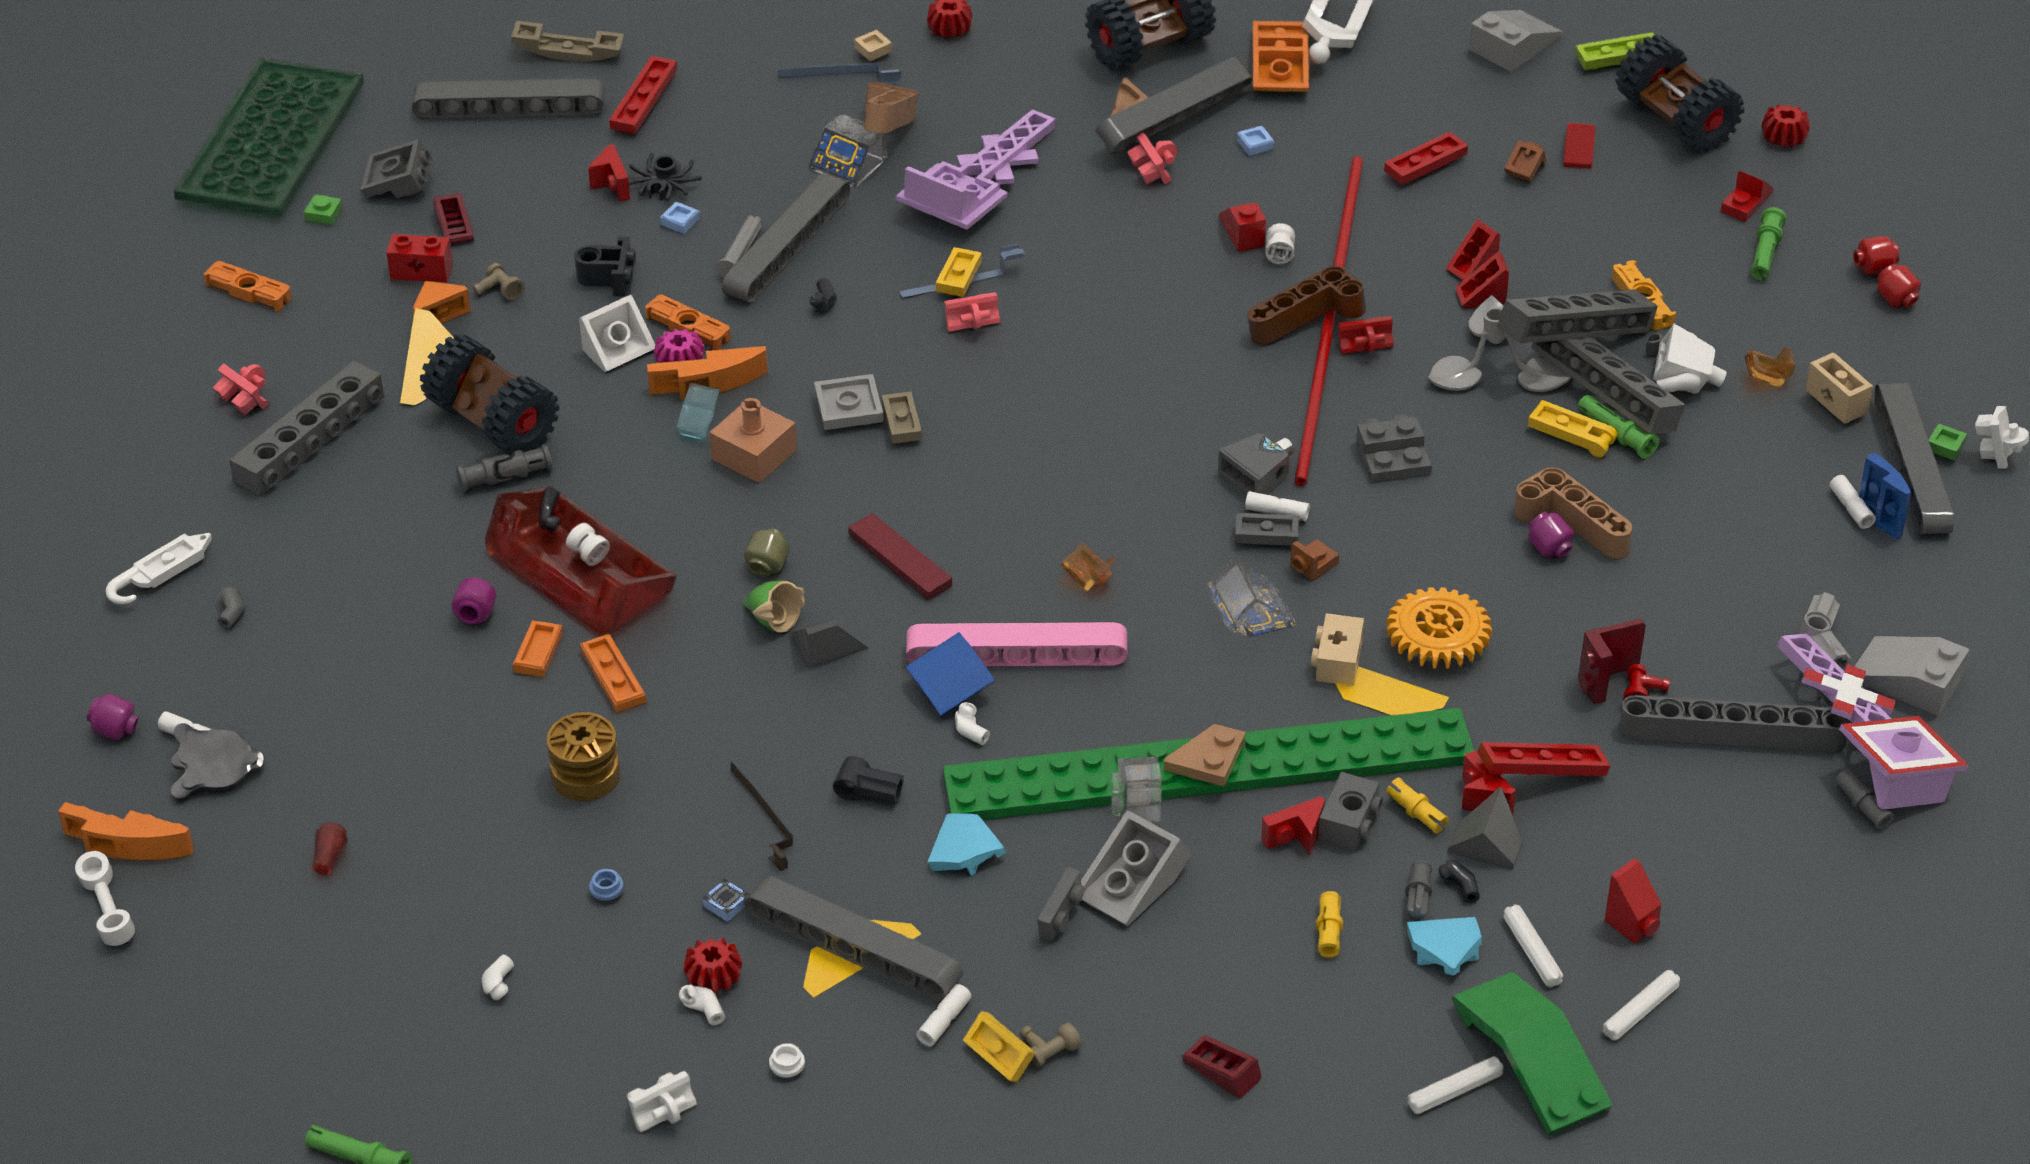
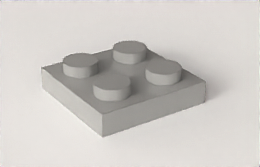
(848, 402)

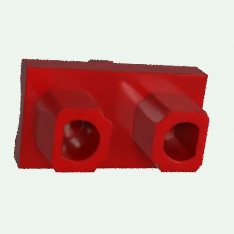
(1366, 335)

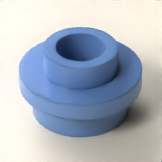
(606, 885)

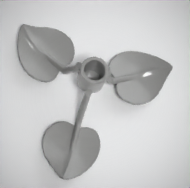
(1459, 373)

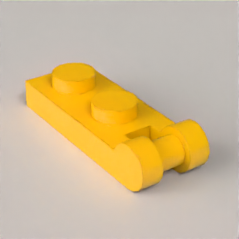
(1573, 428)

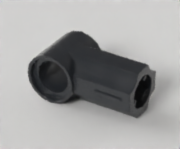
(859, 779)

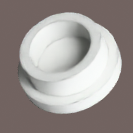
(786, 1060)

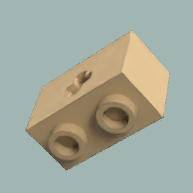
(1839, 388)
(1338, 650)

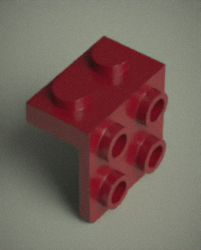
(1607, 653)

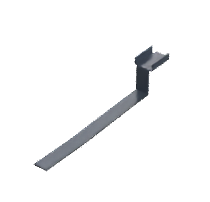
(886, 76)
(1007, 253)

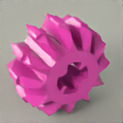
(678, 346)

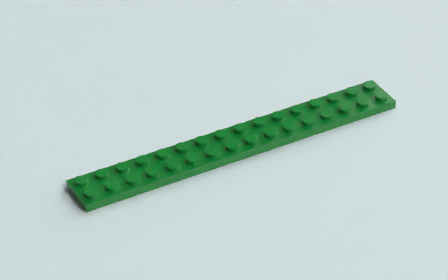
(1265, 760)

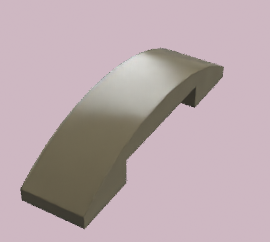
(566, 48)

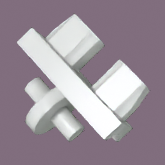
(2004, 436)
(662, 1101)

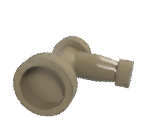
(511, 287)
(1066, 1038)

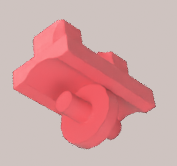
(1160, 155)
(972, 312)
(246, 385)

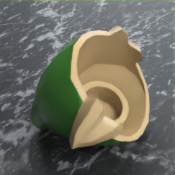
(776, 604)

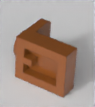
(1525, 160)
(1312, 559)

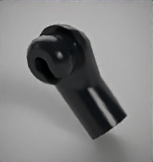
(825, 296)
(546, 510)
(1465, 878)

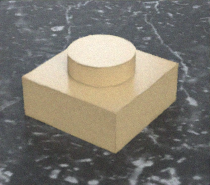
(873, 45)

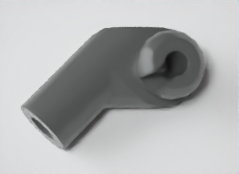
(234, 606)

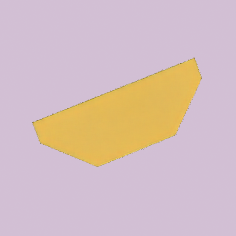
(425, 335)
(1390, 694)
(828, 969)

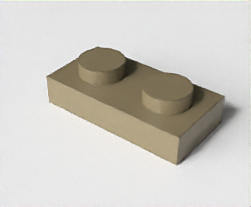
(901, 417)

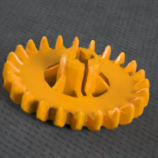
(1438, 632)

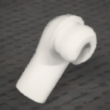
(702, 1000)

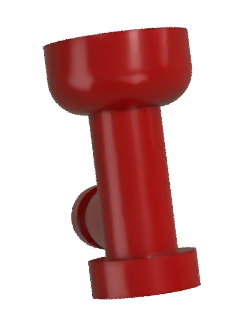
(1640, 680)

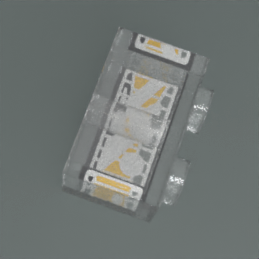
(1137, 788)

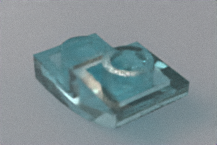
(697, 411)

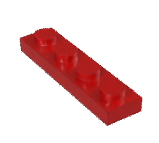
(643, 95)
(1543, 759)

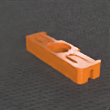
(233, 278)
(674, 313)

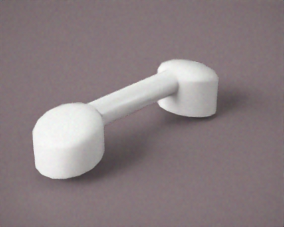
(95, 875)

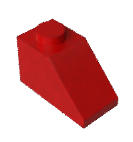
(1245, 226)
(1632, 903)

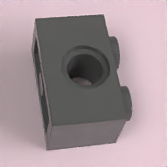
(1349, 811)

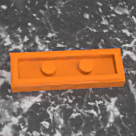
(613, 673)

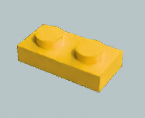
(958, 272)
(999, 1046)

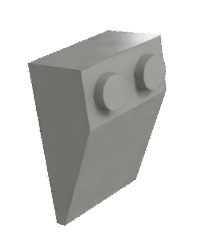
(1510, 37)
(1914, 669)
(1133, 868)

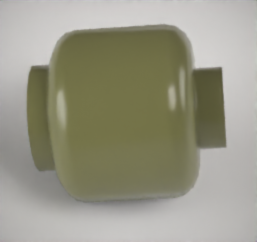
(766, 552)

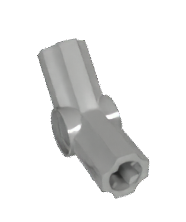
(1818, 626)

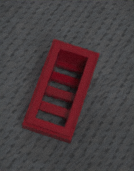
(453, 203)
(1238, 1079)

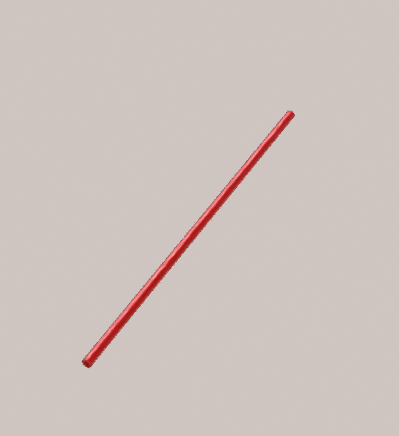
(1327, 328)

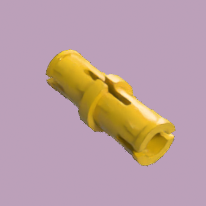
(1417, 805)
(1329, 924)

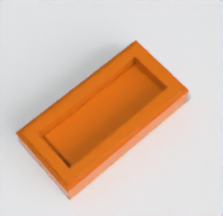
(538, 648)

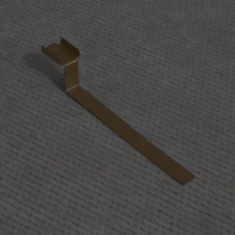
(778, 858)

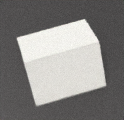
(615, 334)

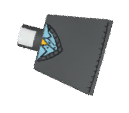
(1256, 463)

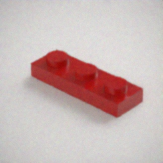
(1425, 158)

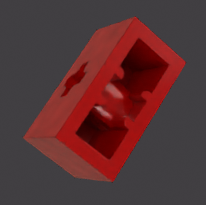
(419, 258)

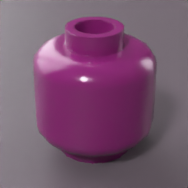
(1550, 535)
(473, 600)
(112, 717)

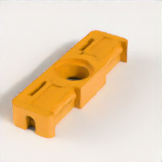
(1630, 278)

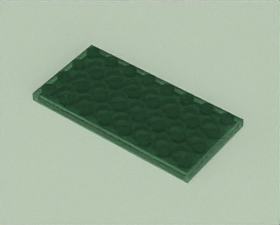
(269, 137)

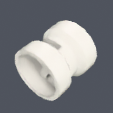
(1280, 243)
(589, 545)

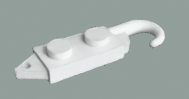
(160, 565)

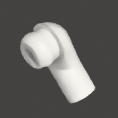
(967, 725)
(494, 975)

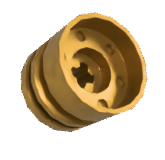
(583, 756)

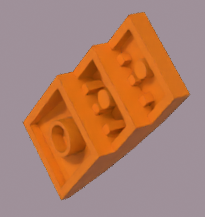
(1280, 56)

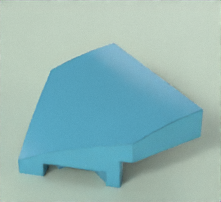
(963, 843)
(1445, 942)

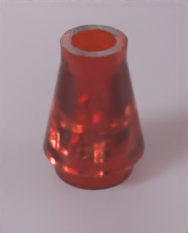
(329, 844)

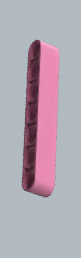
(1028, 642)

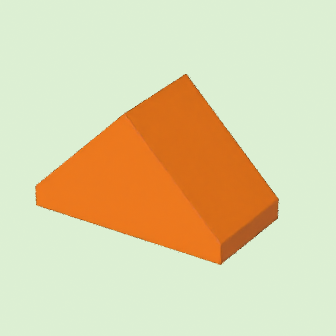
(443, 300)

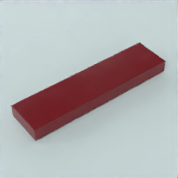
(900, 556)

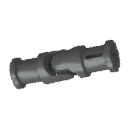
(507, 466)

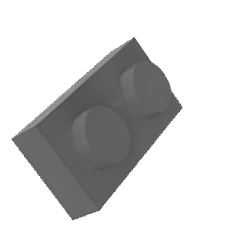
(1266, 529)
(1056, 911)

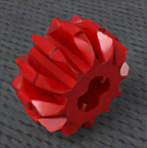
(949, 18)
(1785, 125)
(712, 965)

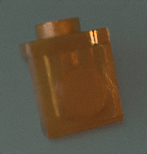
(1770, 369)
(1087, 567)

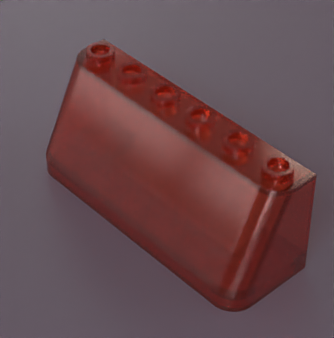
(597, 595)

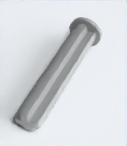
(740, 245)

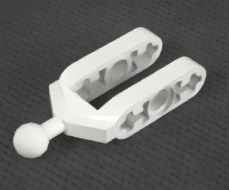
(1329, 34)

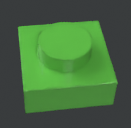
(323, 209)
(1947, 441)

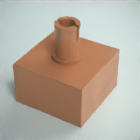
(753, 440)

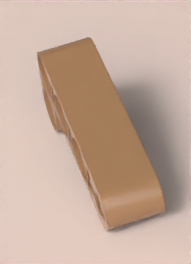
(889, 107)
(1582, 510)

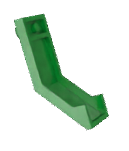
(1538, 1048)

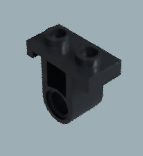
(606, 265)

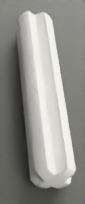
(1533, 946)
(1641, 1005)
(1455, 1085)

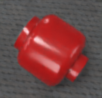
(1875, 254)
(1898, 286)

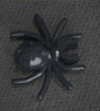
(664, 174)

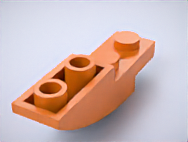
(720, 371)
(130, 838)

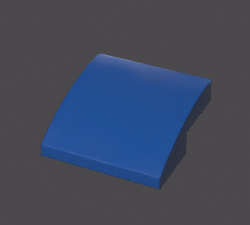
(1885, 495)
(950, 674)

